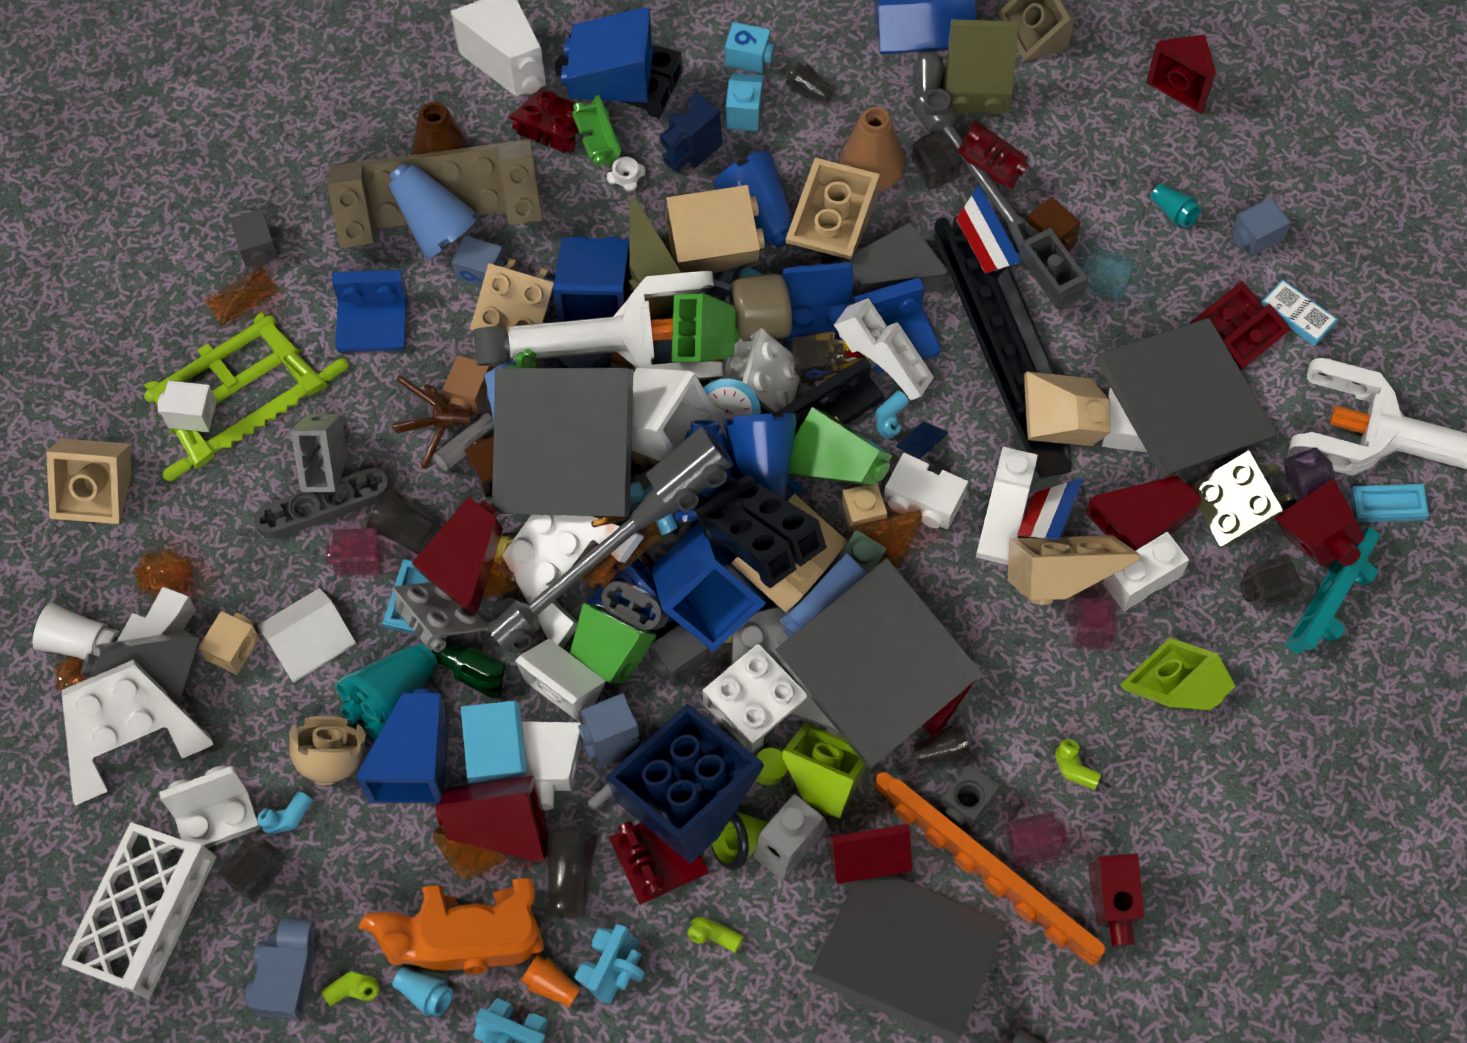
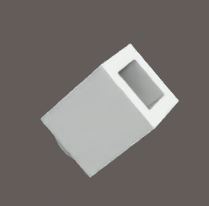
(187, 406)

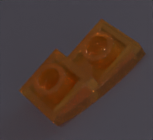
(602, 573)

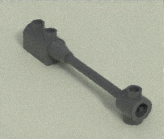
(1040, 252)
(675, 482)

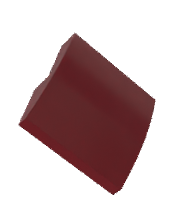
(1244, 324)

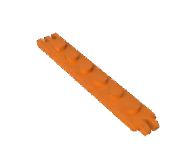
(998, 877)

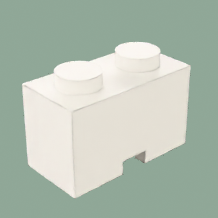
(917, 489)
(1157, 567)

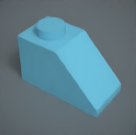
(744, 101)

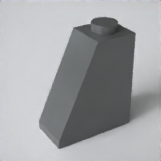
(897, 259)
(163, 657)

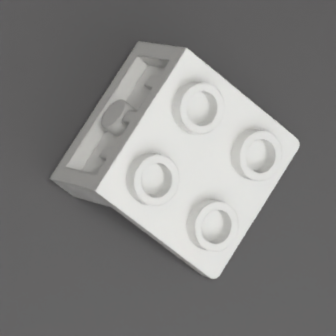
(765, 368)
(752, 697)
(211, 807)

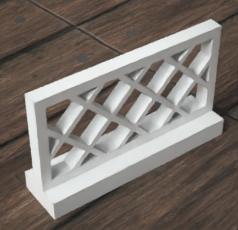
(162, 928)

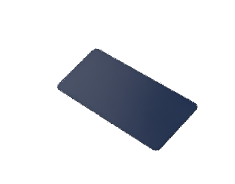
(922, 439)

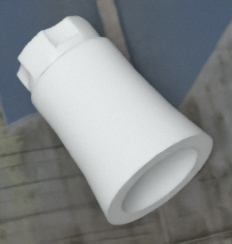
(69, 632)

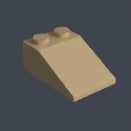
(834, 209)
(1065, 566)
(794, 586)

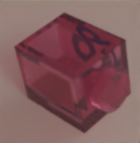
(354, 552)
(1094, 623)
(1035, 839)

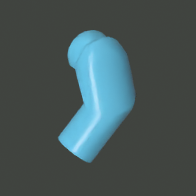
(287, 819)

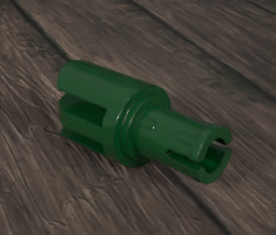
(473, 669)

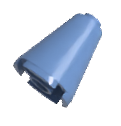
(429, 209)

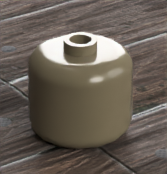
(762, 304)

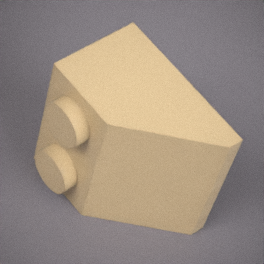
(88, 480)

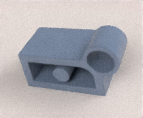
(283, 971)

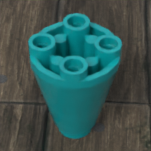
(374, 689)

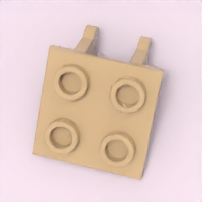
(512, 297)

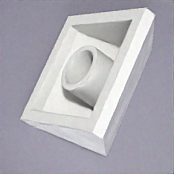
(307, 634)
(560, 678)

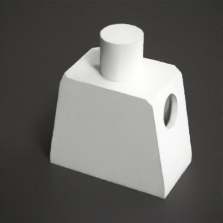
(551, 756)

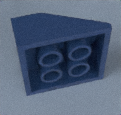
(685, 782)

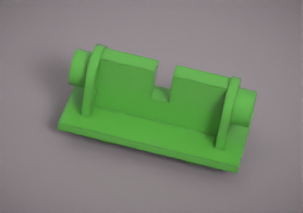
(603, 145)

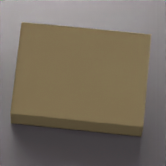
(1043, 26)

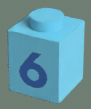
(748, 48)

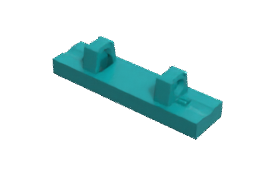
(1319, 615)

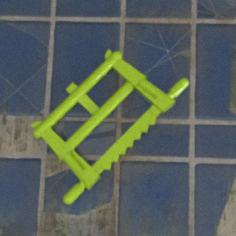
(284, 352)

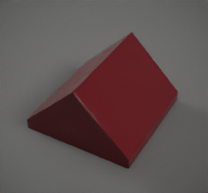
(1183, 70)
(870, 853)

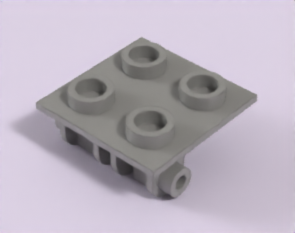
(434, 614)

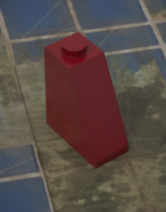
(1145, 510)
(463, 554)
(496, 817)

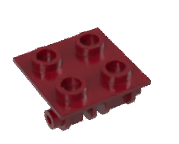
(548, 117)
(993, 155)
(651, 863)

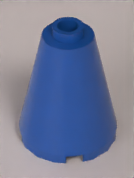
(765, 184)
(763, 448)

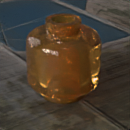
(162, 570)

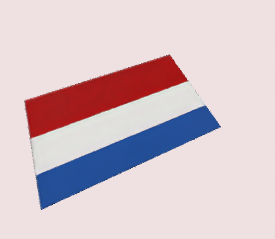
(986, 233)
(1049, 511)

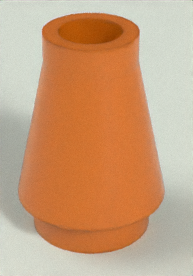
(550, 981)

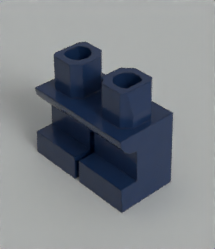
(693, 135)

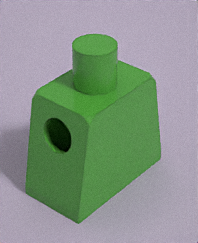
(703, 328)
(609, 644)

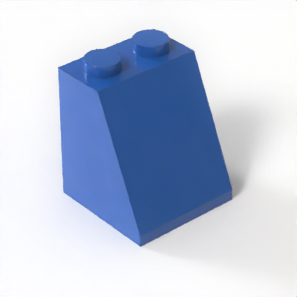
(610, 57)
(591, 277)
(705, 589)
(409, 753)

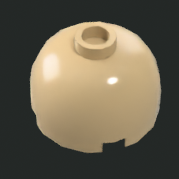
(326, 749)

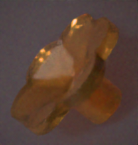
(68, 673)

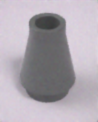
(928, 72)

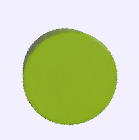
(774, 766)

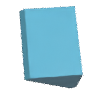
(493, 741)

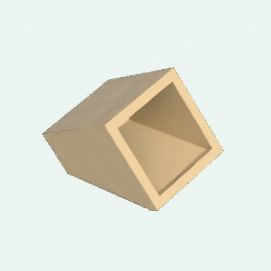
(713, 229)

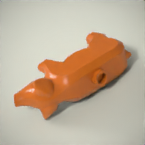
(462, 935)

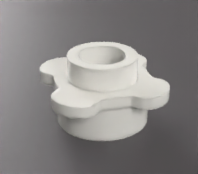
(628, 165)

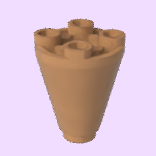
(875, 148)

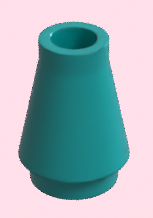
(1176, 205)

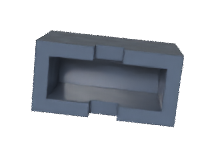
(609, 730)

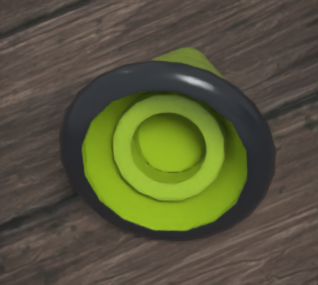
(744, 833)

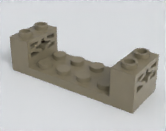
(483, 177)

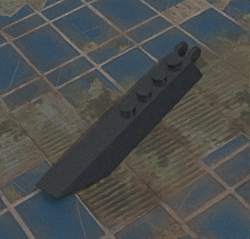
(1004, 335)

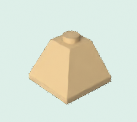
(1065, 409)

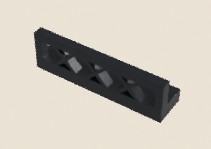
(841, 396)

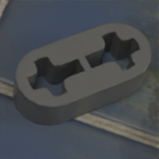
(632, 613)

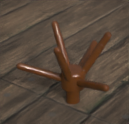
(442, 416)

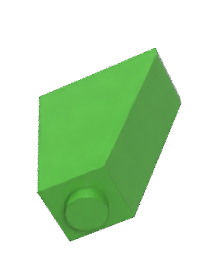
(836, 452)

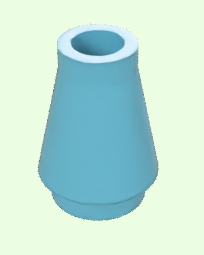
(424, 991)

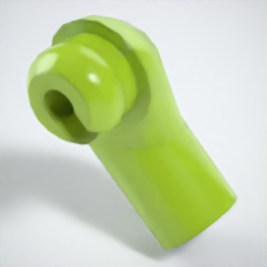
(1071, 766)
(706, 928)
(353, 985)

